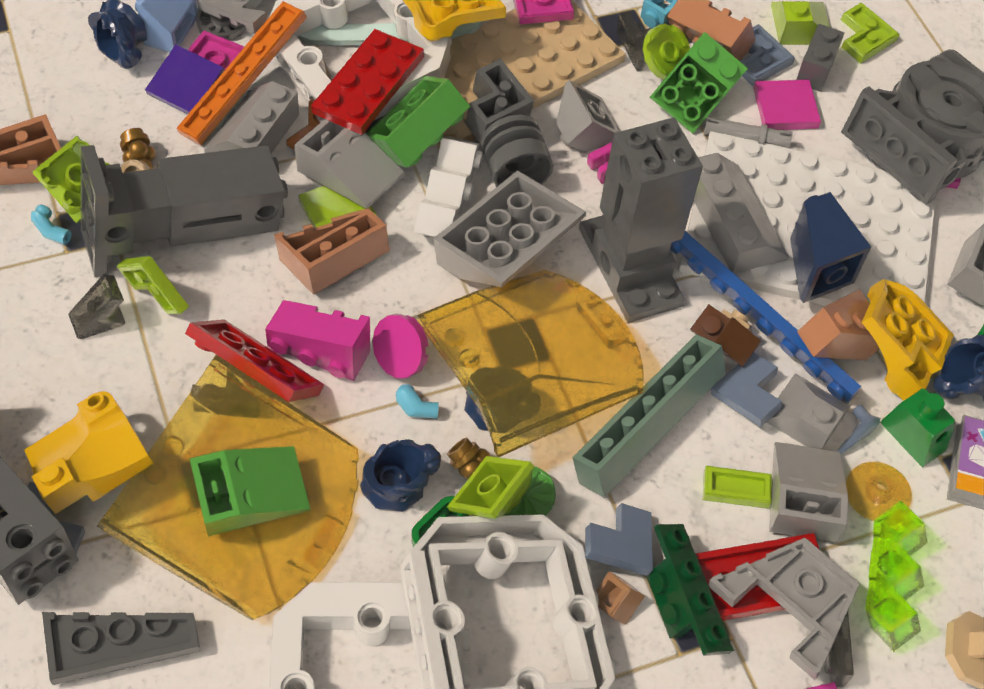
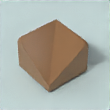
(618, 598)

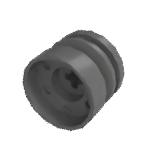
(516, 145)

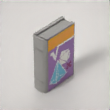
(967, 464)

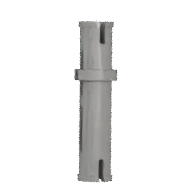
(752, 132)

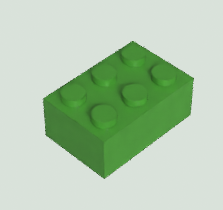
(419, 120)

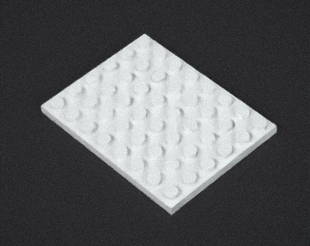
(878, 204)

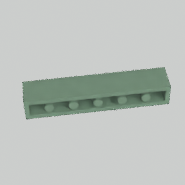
(649, 416)

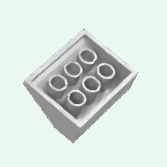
(505, 231)

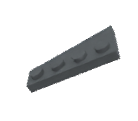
(100, 644)

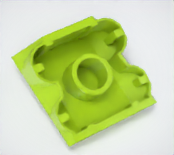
(62, 177)

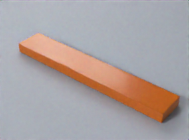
(241, 73)

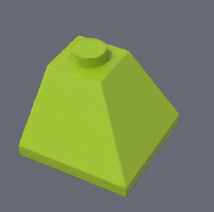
(798, 20)
(493, 488)

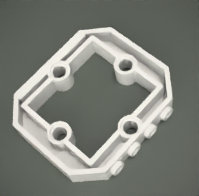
(307, 66)
(512, 540)
(341, 608)

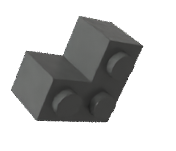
(498, 97)

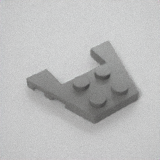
(237, 10)
(803, 584)

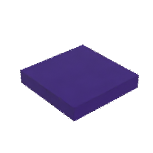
(183, 79)

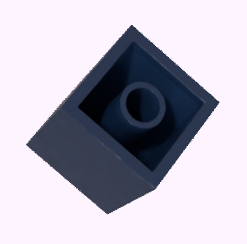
(826, 248)

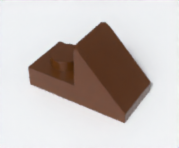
(735, 339)

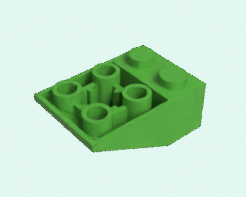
(698, 82)
(248, 487)

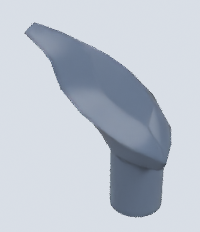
(866, 426)

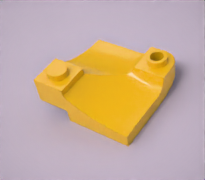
(441, 17)
(907, 335)
(87, 454)

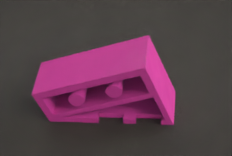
(320, 338)

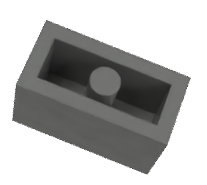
(820, 56)

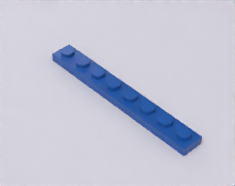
(767, 318)

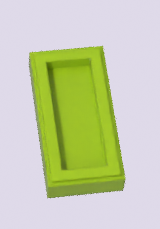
(737, 487)

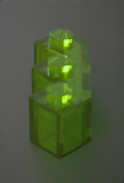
(895, 575)

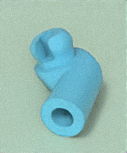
(40, 219)
(413, 405)

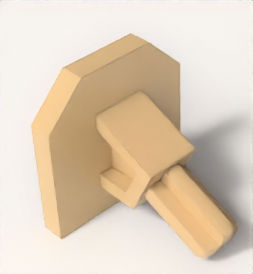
(966, 648)

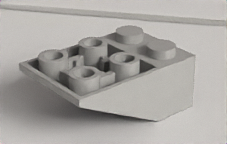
(346, 163)
(808, 492)

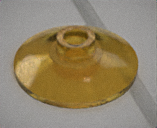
(867, 497)

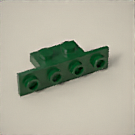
(684, 593)

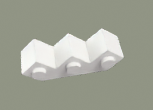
(448, 185)

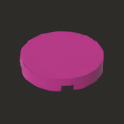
(400, 345)

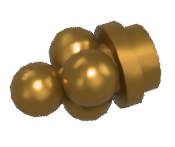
(136, 146)
(466, 457)

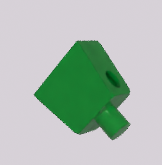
(921, 426)

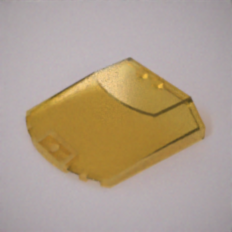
(536, 355)
(253, 565)

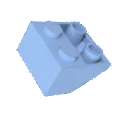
(166, 21)

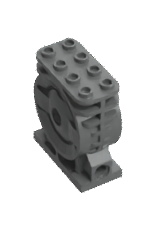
(926, 126)

